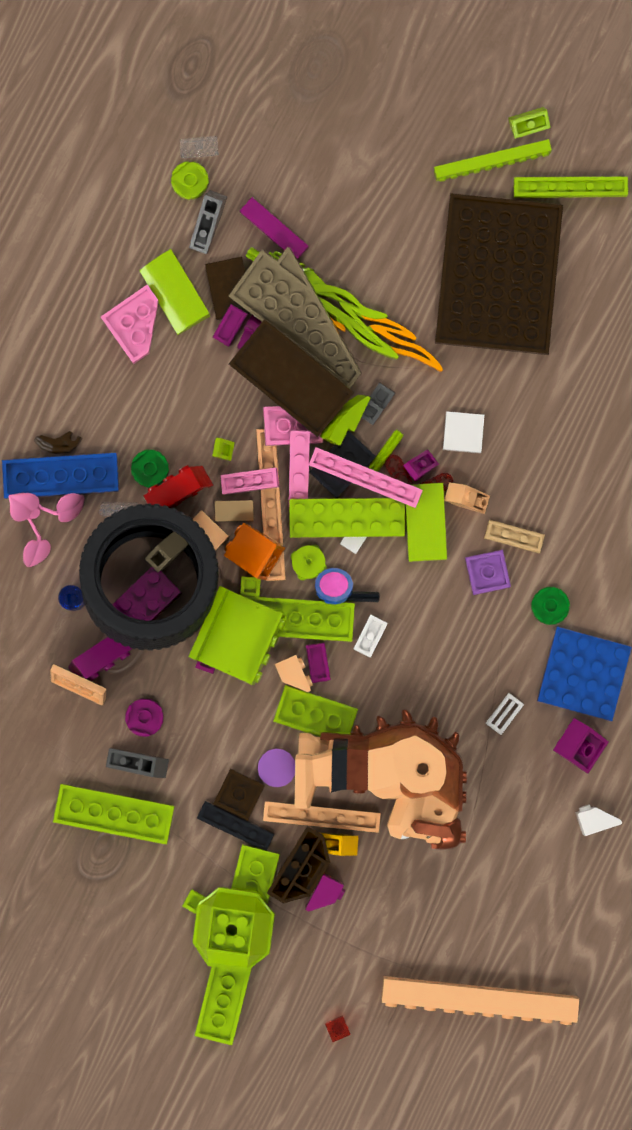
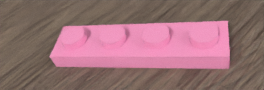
(299, 464)

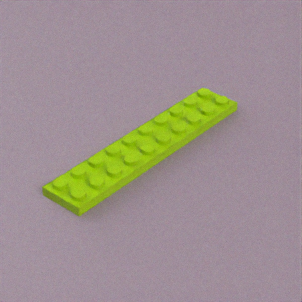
(226, 986)

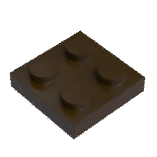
(239, 794)

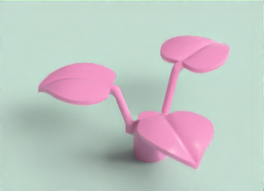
(27, 506)

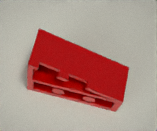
(179, 487)

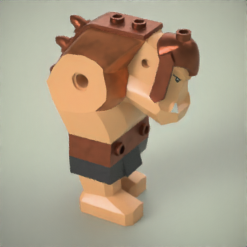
(393, 763)

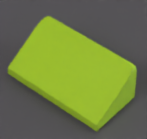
(529, 122)

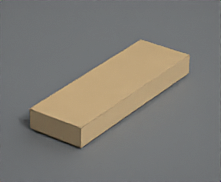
(514, 536)

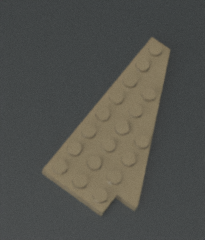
(289, 302)

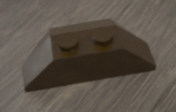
(302, 868)

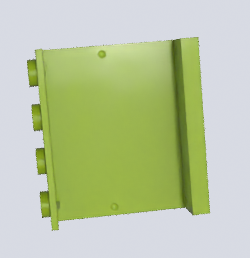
(238, 636)

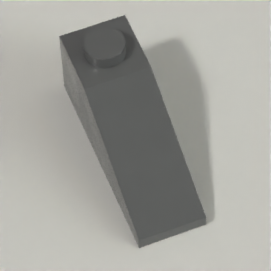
(207, 221)
(137, 763)

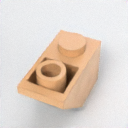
(466, 497)
(292, 673)

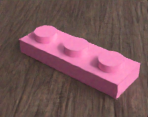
(249, 481)

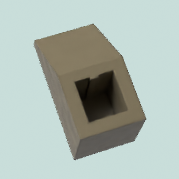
(166, 551)

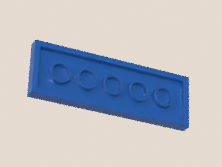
(61, 475)

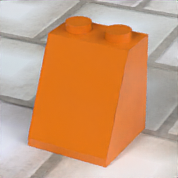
(253, 551)

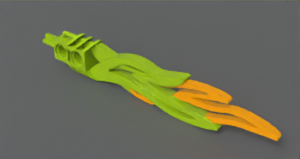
(352, 323)

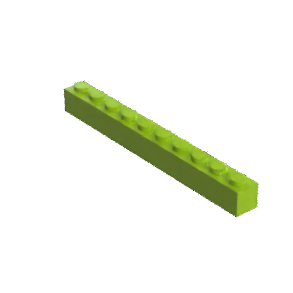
(491, 160)

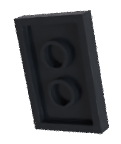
(351, 450)

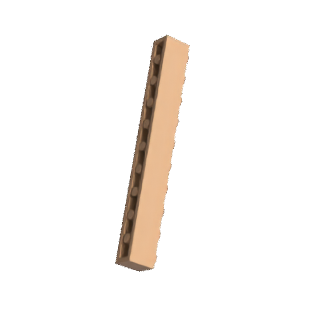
(480, 999)

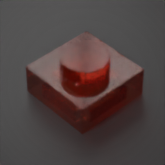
(337, 1028)

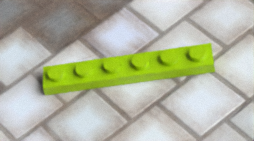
(570, 187)

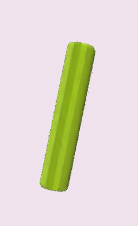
(385, 452)

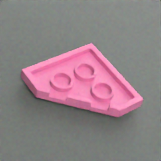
(134, 323)

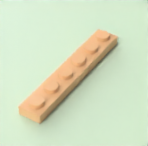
(322, 817)

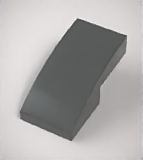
(379, 400)

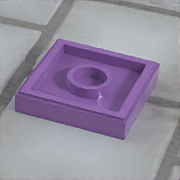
(487, 572)

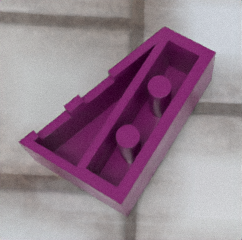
(99, 658)

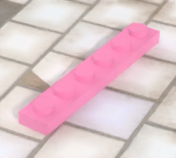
(366, 477)

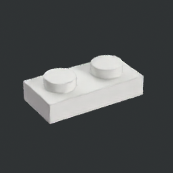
(370, 636)

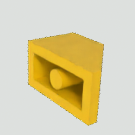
(341, 844)

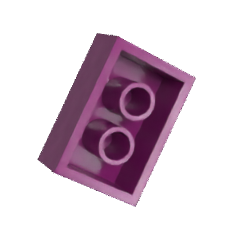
(148, 596)

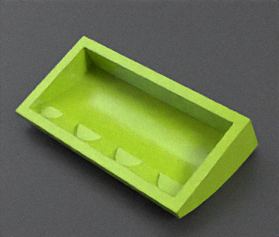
(174, 292)

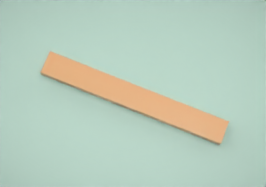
(271, 504)

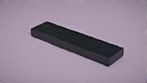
(235, 826)

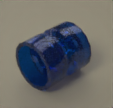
(71, 598)

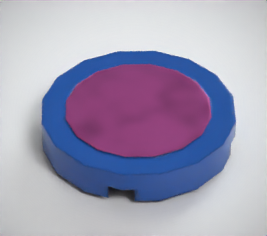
(333, 586)

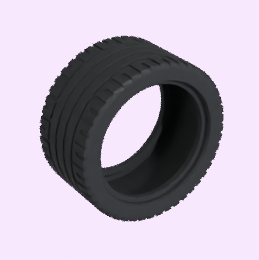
(148, 522)

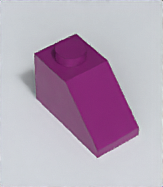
(325, 893)

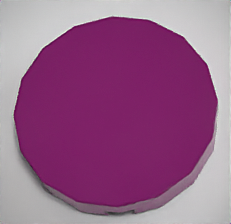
(144, 717)

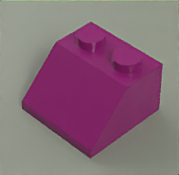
(580, 745)

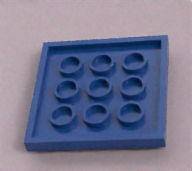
(584, 674)

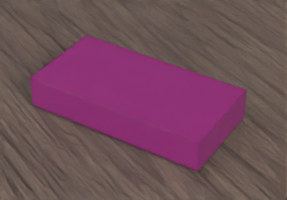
(229, 325)
(318, 662)

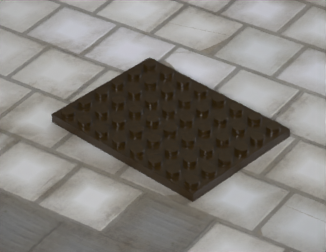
(499, 274)

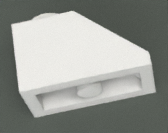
(595, 820)

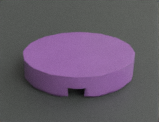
(276, 767)

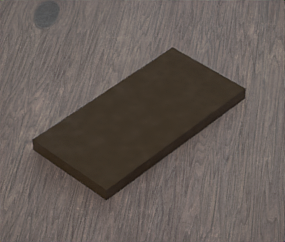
(291, 378)

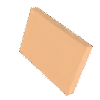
(78, 685)

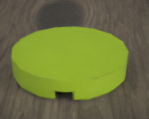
(189, 180)

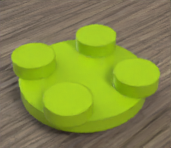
(308, 562)

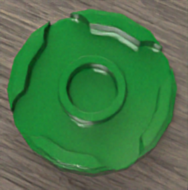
(149, 468)
(550, 605)

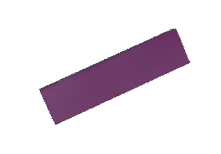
(273, 227)

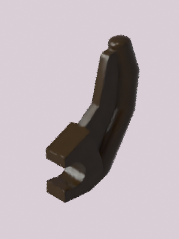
(58, 445)

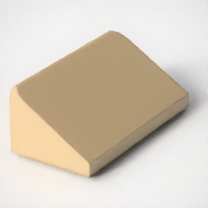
(234, 511)

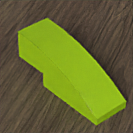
(345, 420)

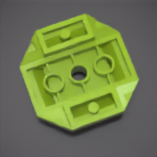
(253, 923)

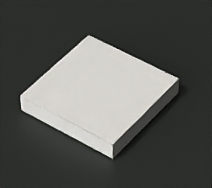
(463, 432)

